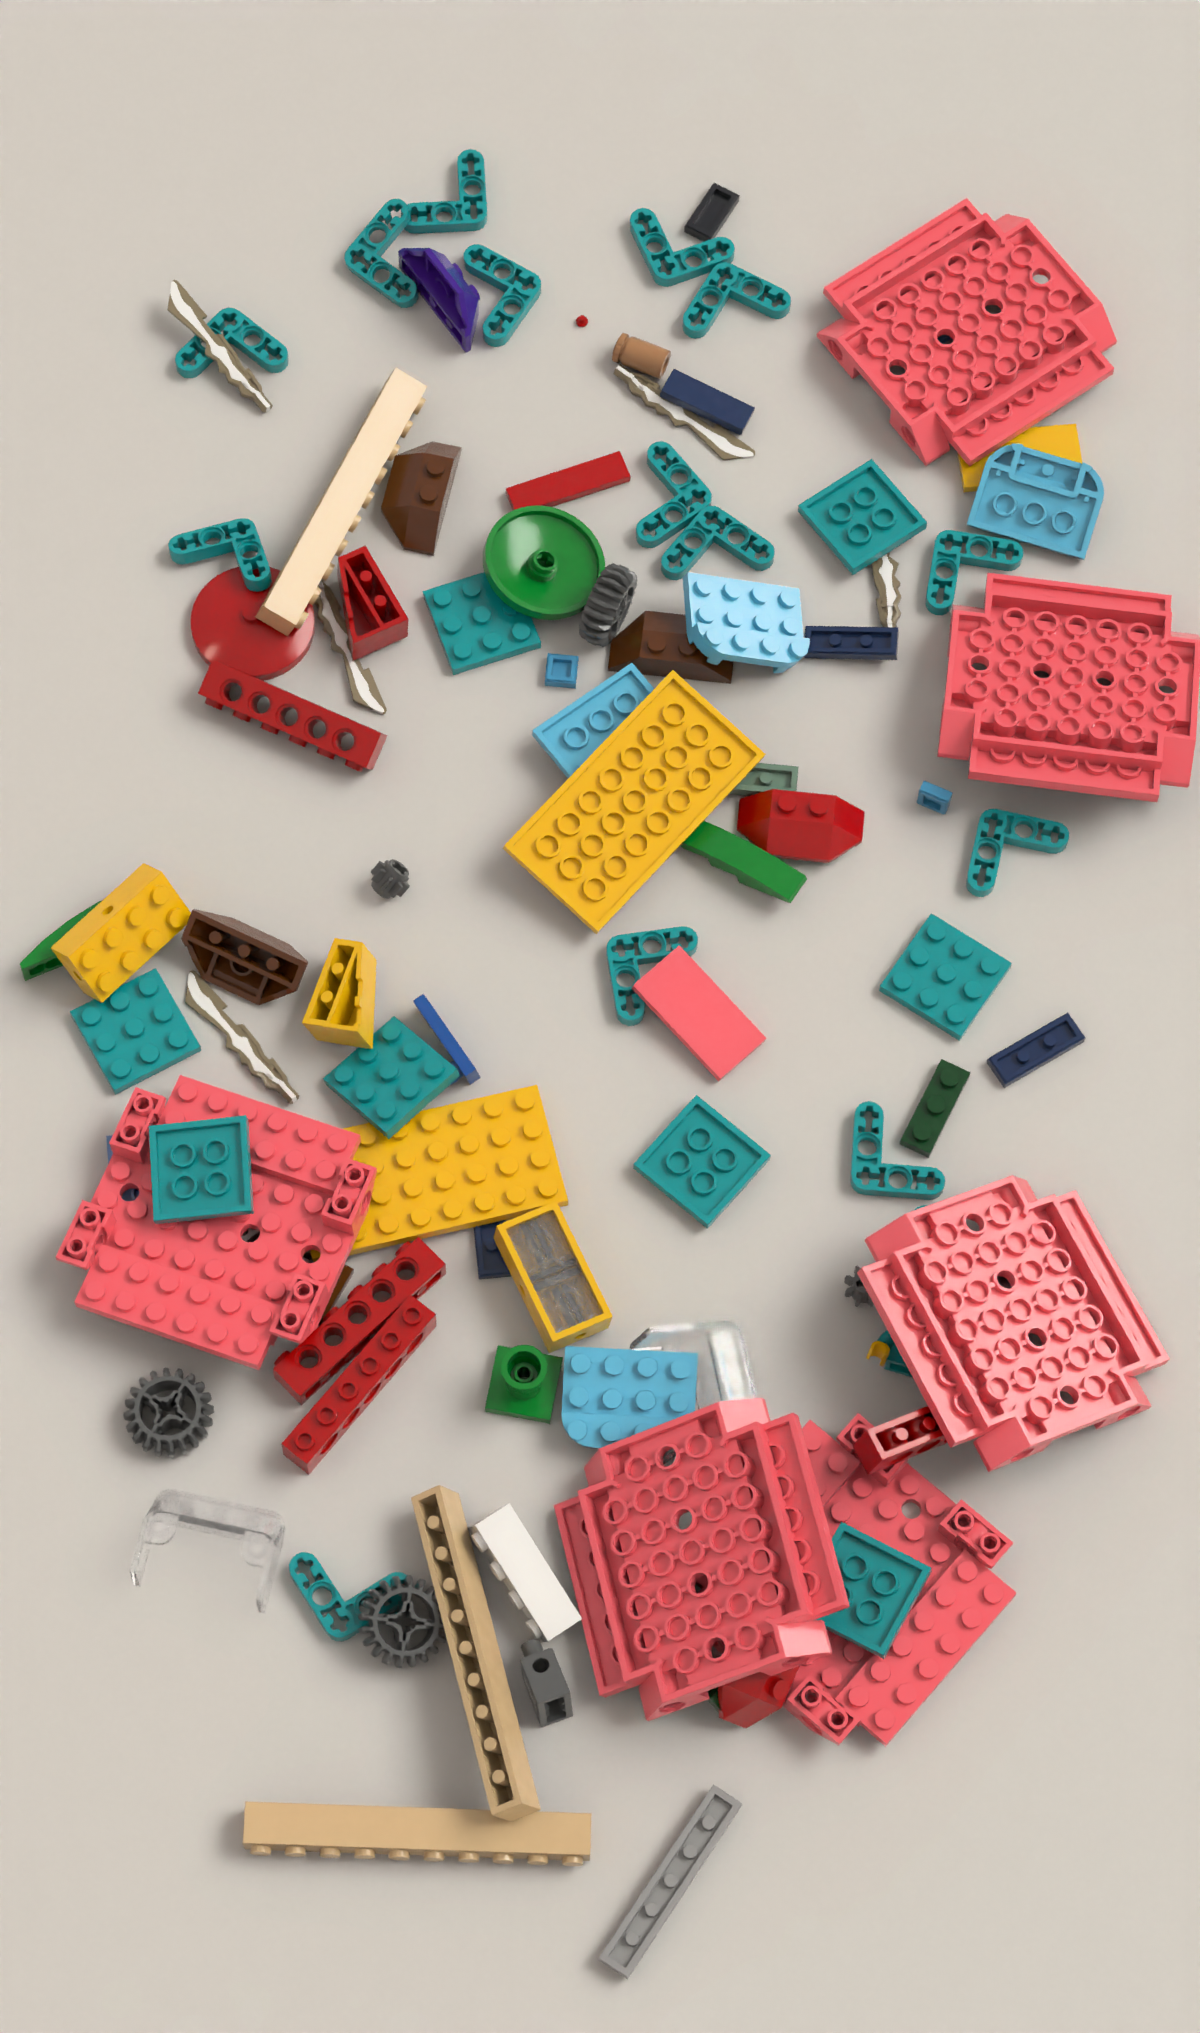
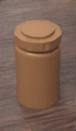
(641, 355)

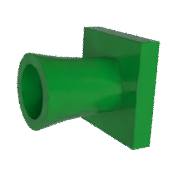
(528, 1397)

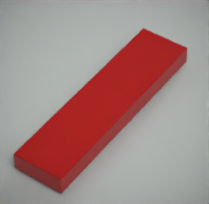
(570, 482)

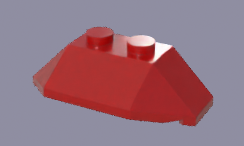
(800, 824)
(754, 1697)

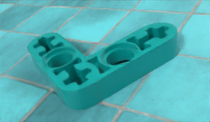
(461, 209)
(373, 251)
(676, 260)
(733, 289)
(513, 291)
(234, 335)
(682, 494)
(711, 534)
(237, 543)
(954, 557)
(1006, 834)
(630, 962)
(873, 1165)
(349, 1609)

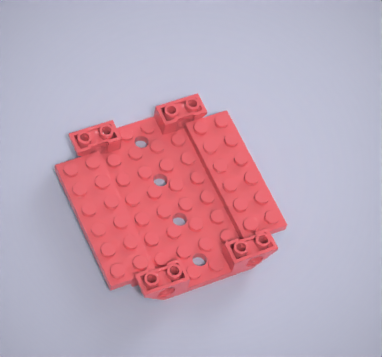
(1001, 366)
(1067, 726)
(200, 1276)
(970, 1334)
(751, 1532)
(947, 1617)

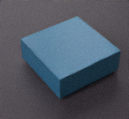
(561, 670)
(934, 797)

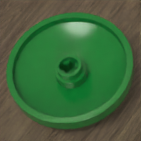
(542, 562)

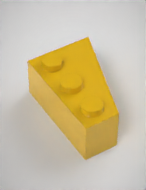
(344, 997)

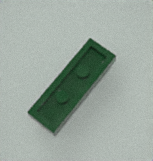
(935, 1108)

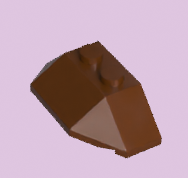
(420, 494)
(660, 644)
(242, 957)

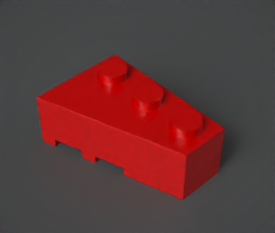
(369, 605)

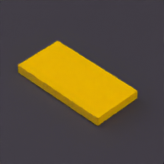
(1054, 440)

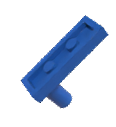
(460, 1059)

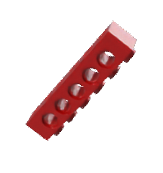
(222, 678)
(305, 1382)
(359, 1384)
(898, 1440)

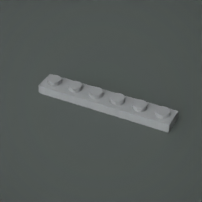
(670, 1882)

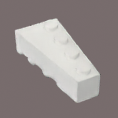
(524, 1572)

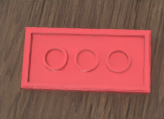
(699, 1013)

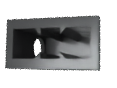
(545, 1683)

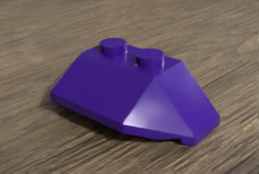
(444, 291)

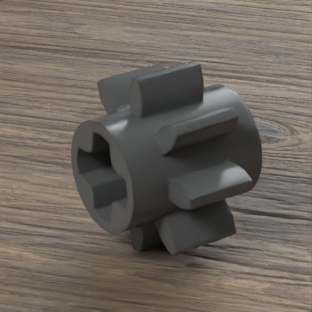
(390, 879)
(858, 1293)

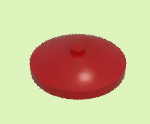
(230, 633)

